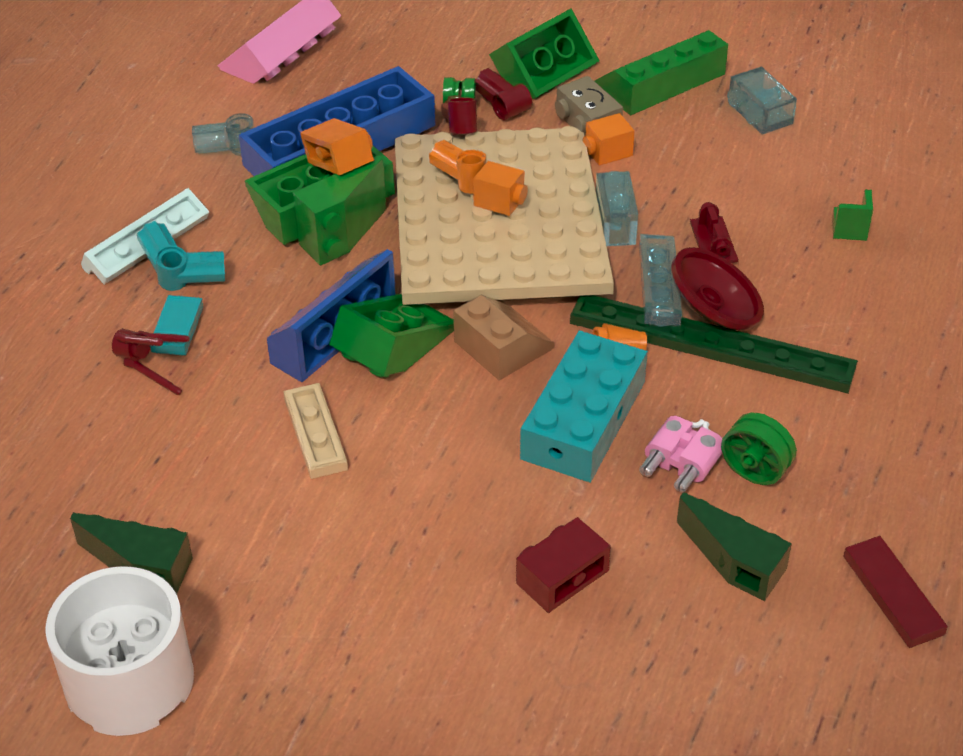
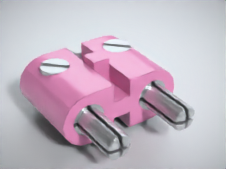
(683, 448)

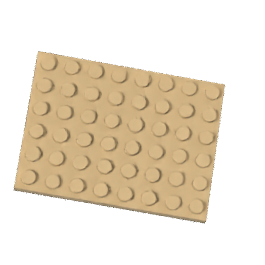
(463, 251)

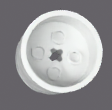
(120, 649)

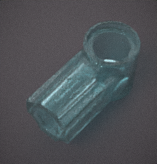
(221, 135)

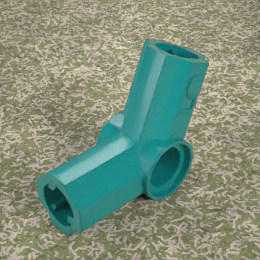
(173, 264)

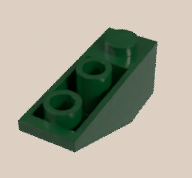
(135, 545)
(738, 550)

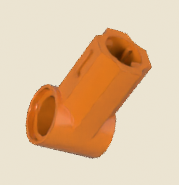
(458, 163)

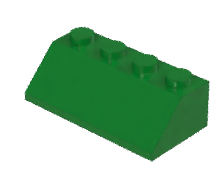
(667, 72)
(274, 191)

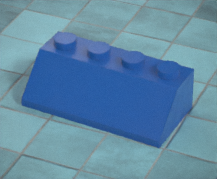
(304, 340)

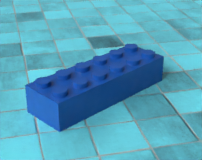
(383, 105)

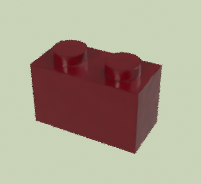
(562, 564)

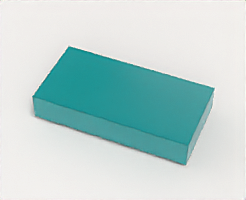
(178, 317)

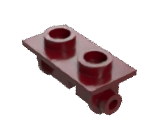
(712, 232)

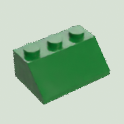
(546, 54)

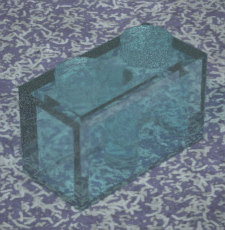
(761, 100)
(617, 207)

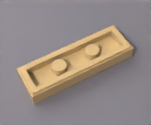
(315, 431)

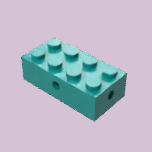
(583, 406)

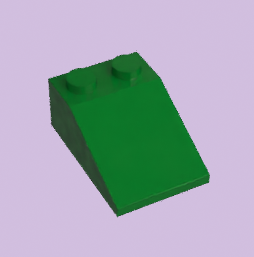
(339, 210)
(388, 334)

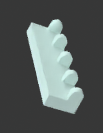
(123, 248)

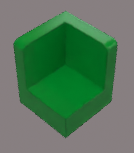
(853, 220)

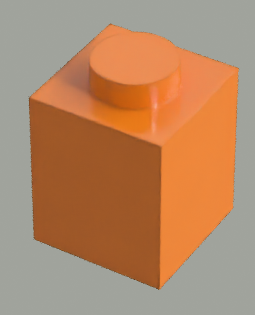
(609, 139)
(499, 188)

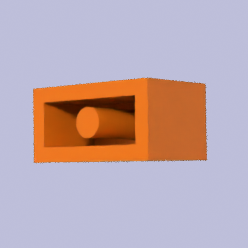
(337, 146)

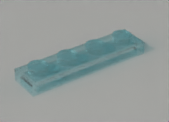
(659, 292)

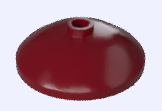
(716, 289)

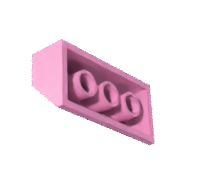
(281, 40)

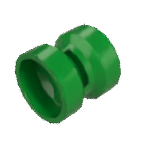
(453, 87)

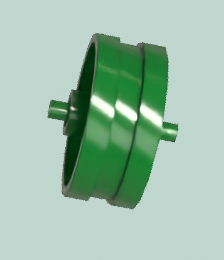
(762, 451)

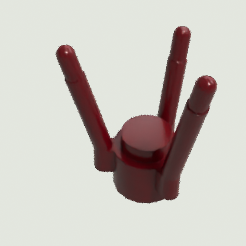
(137, 345)

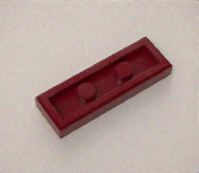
(895, 591)

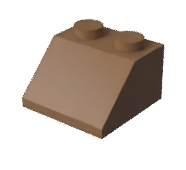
(498, 336)

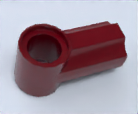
(505, 98)
(460, 114)

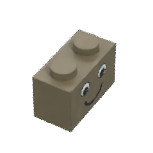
(584, 102)

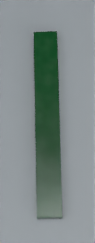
(723, 344)

